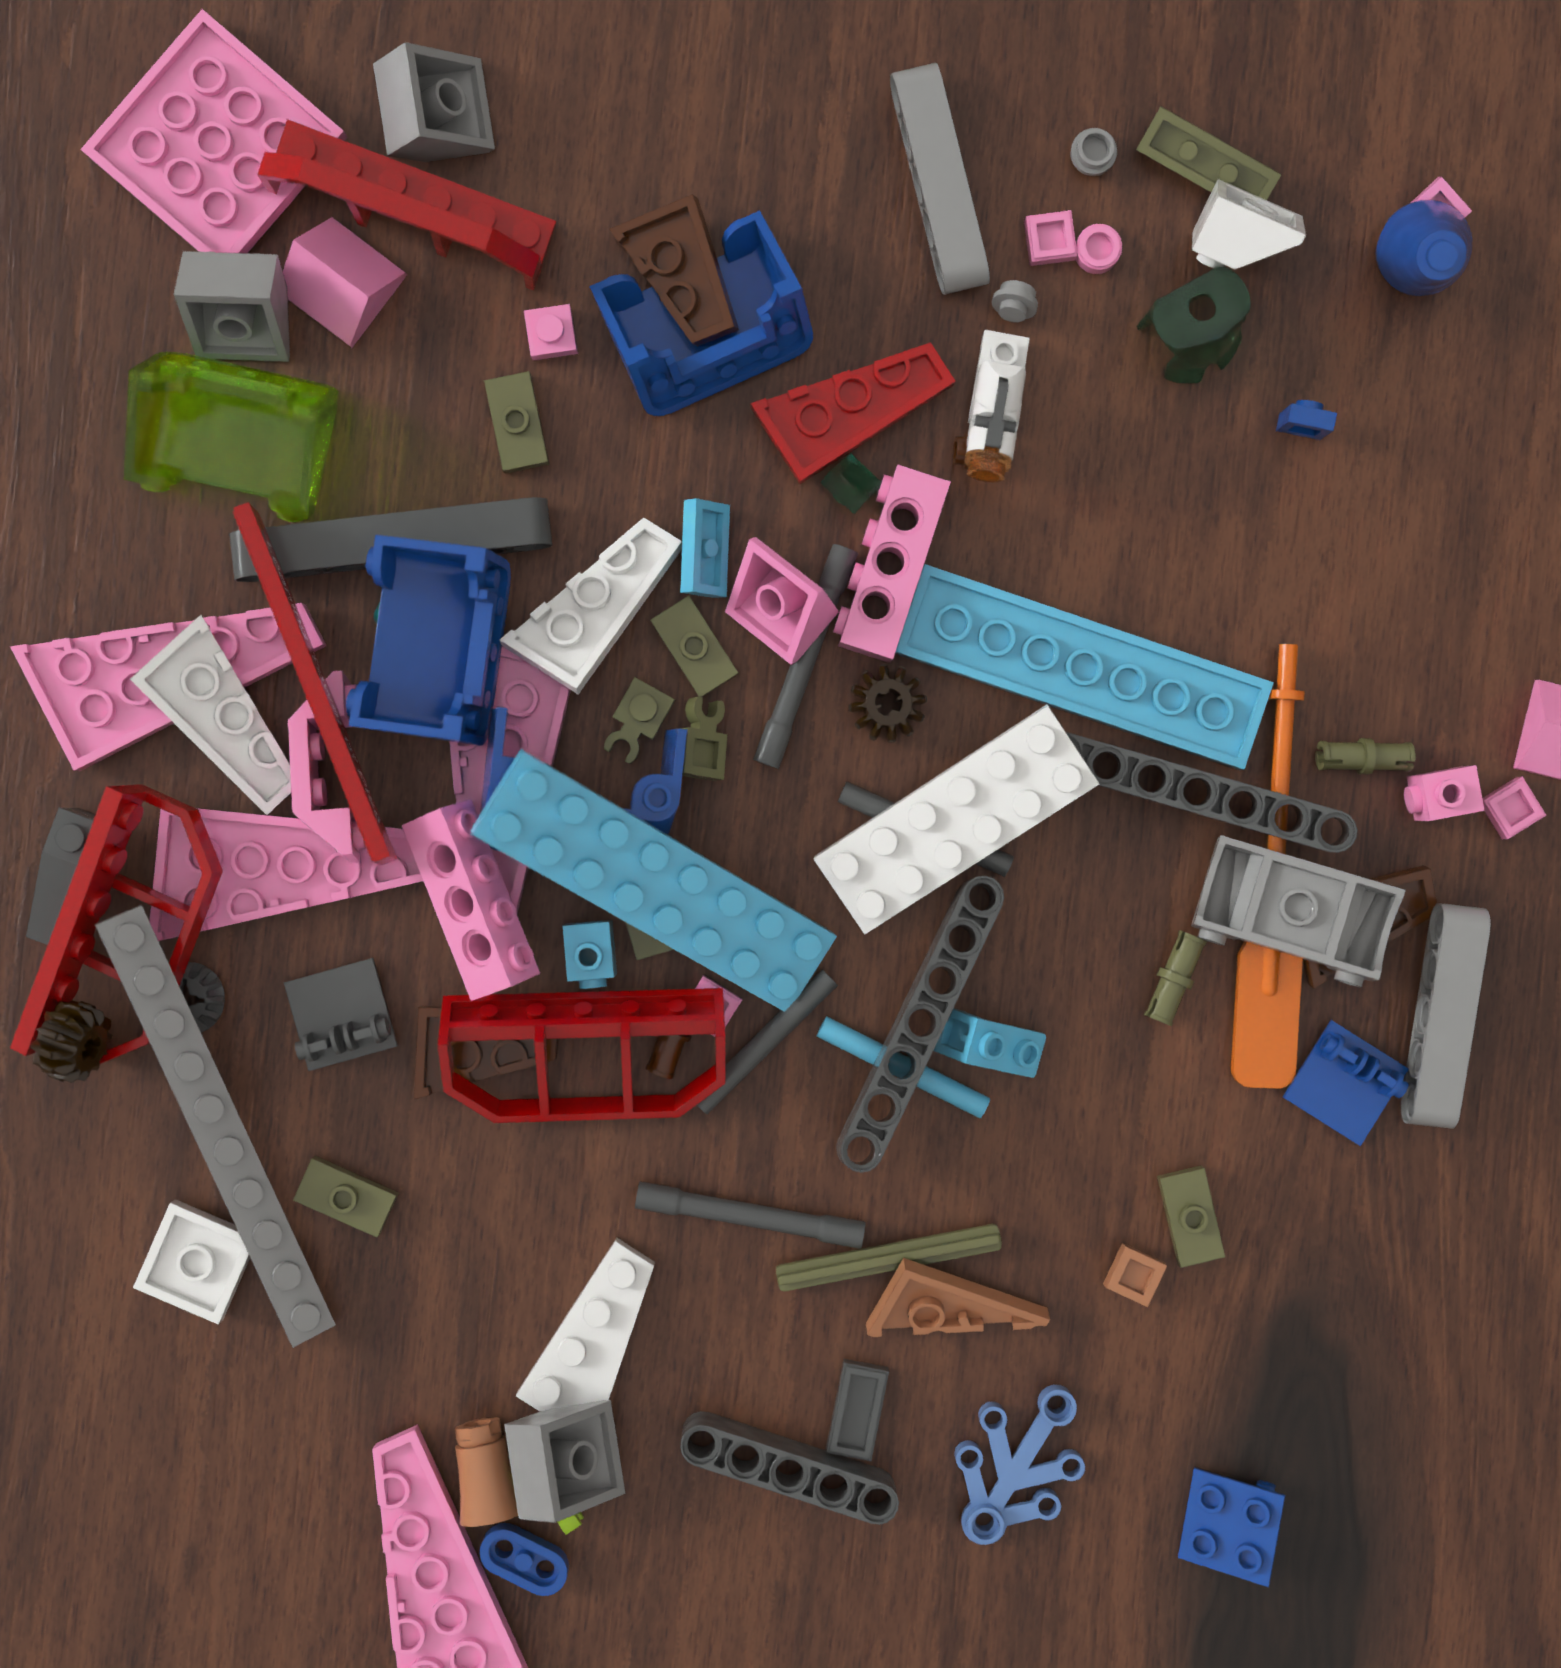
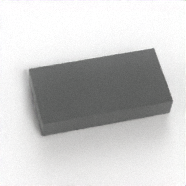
(857, 1410)

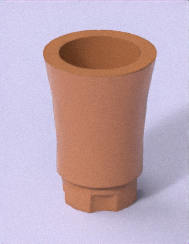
(484, 1473)

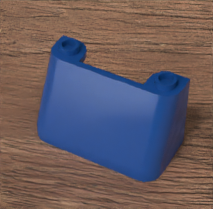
(661, 358)
(433, 640)

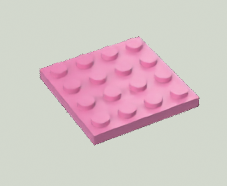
(197, 136)

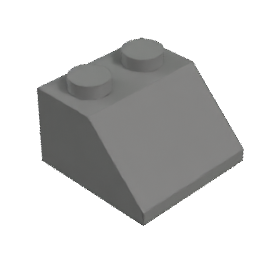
(432, 104)
(234, 305)
(564, 1461)

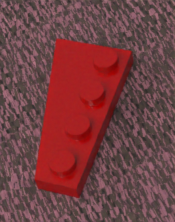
(835, 416)

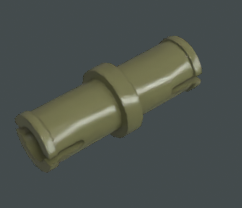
(1365, 756)
(1175, 978)

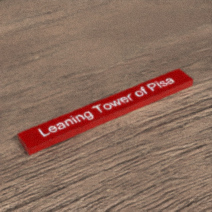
(314, 684)

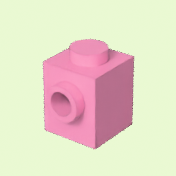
(1444, 793)

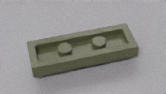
(1204, 156)

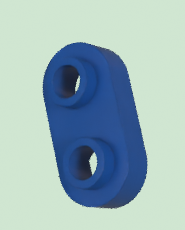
(521, 1562)

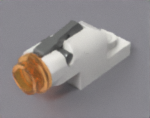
(996, 405)

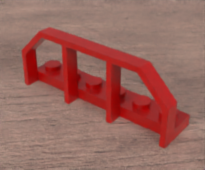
(411, 196)
(90, 898)
(582, 1016)

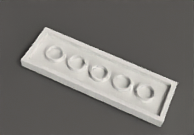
(956, 819)

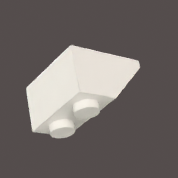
(1243, 228)

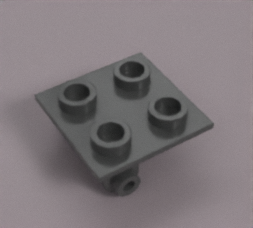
(340, 1014)

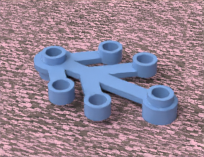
(1015, 1470)

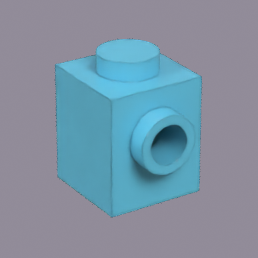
(590, 953)

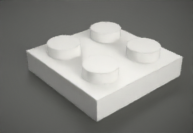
(194, 1262)

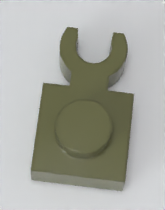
(641, 712)
(704, 746)

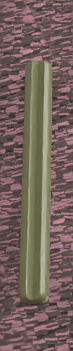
(888, 1257)

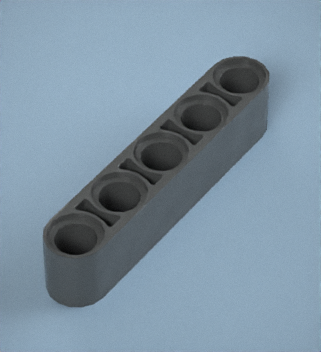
(804, 1484)

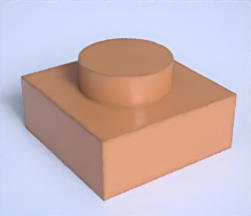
(1135, 1274)

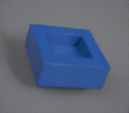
(1306, 420)

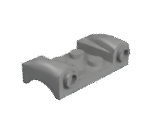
(1297, 909)

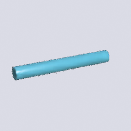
(899, 1066)

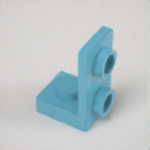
(991, 1044)

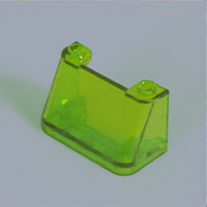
(228, 430)

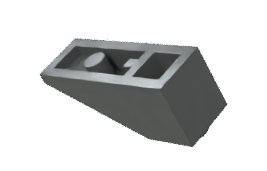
(57, 869)

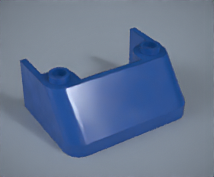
(652, 798)

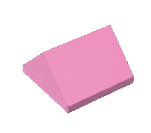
(339, 279)
(778, 602)
(1541, 734)

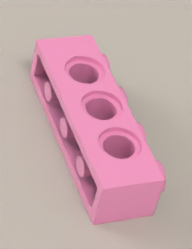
(924, 498)
(470, 900)

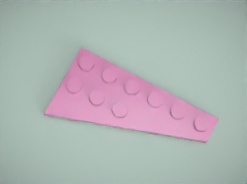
(88, 683)
(434, 1580)

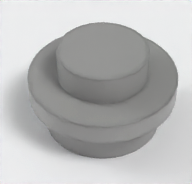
(1093, 152)
(1015, 301)

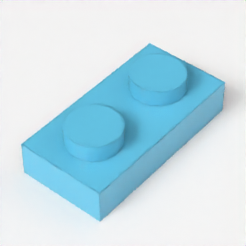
(705, 548)

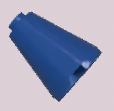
(1424, 247)

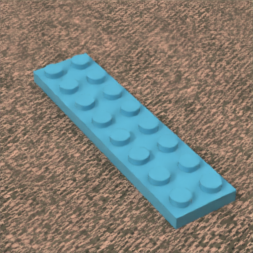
(1084, 667)
(651, 881)

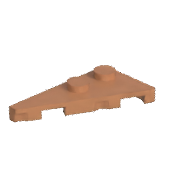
(943, 1302)

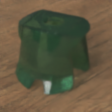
(1195, 341)

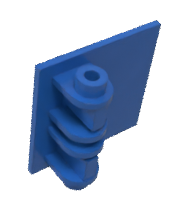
(1346, 1083)
(1232, 1526)

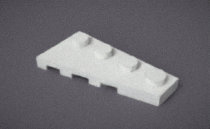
(588, 616)
(209, 704)
(593, 1337)

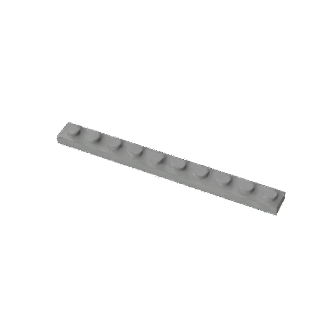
(215, 1124)

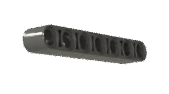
(344, 542)
(1219, 792)
(939, 1009)

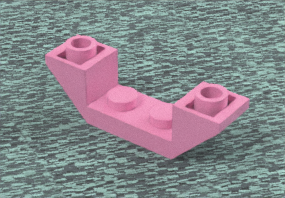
(310, 791)

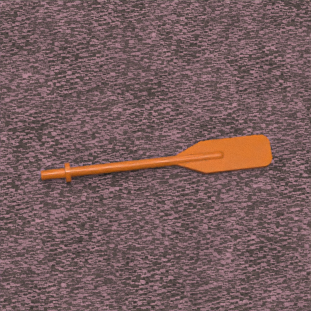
(1265, 978)

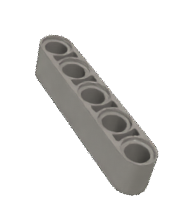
(939, 178)
(1445, 1015)

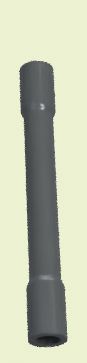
(779, 726)
(824, 1228)

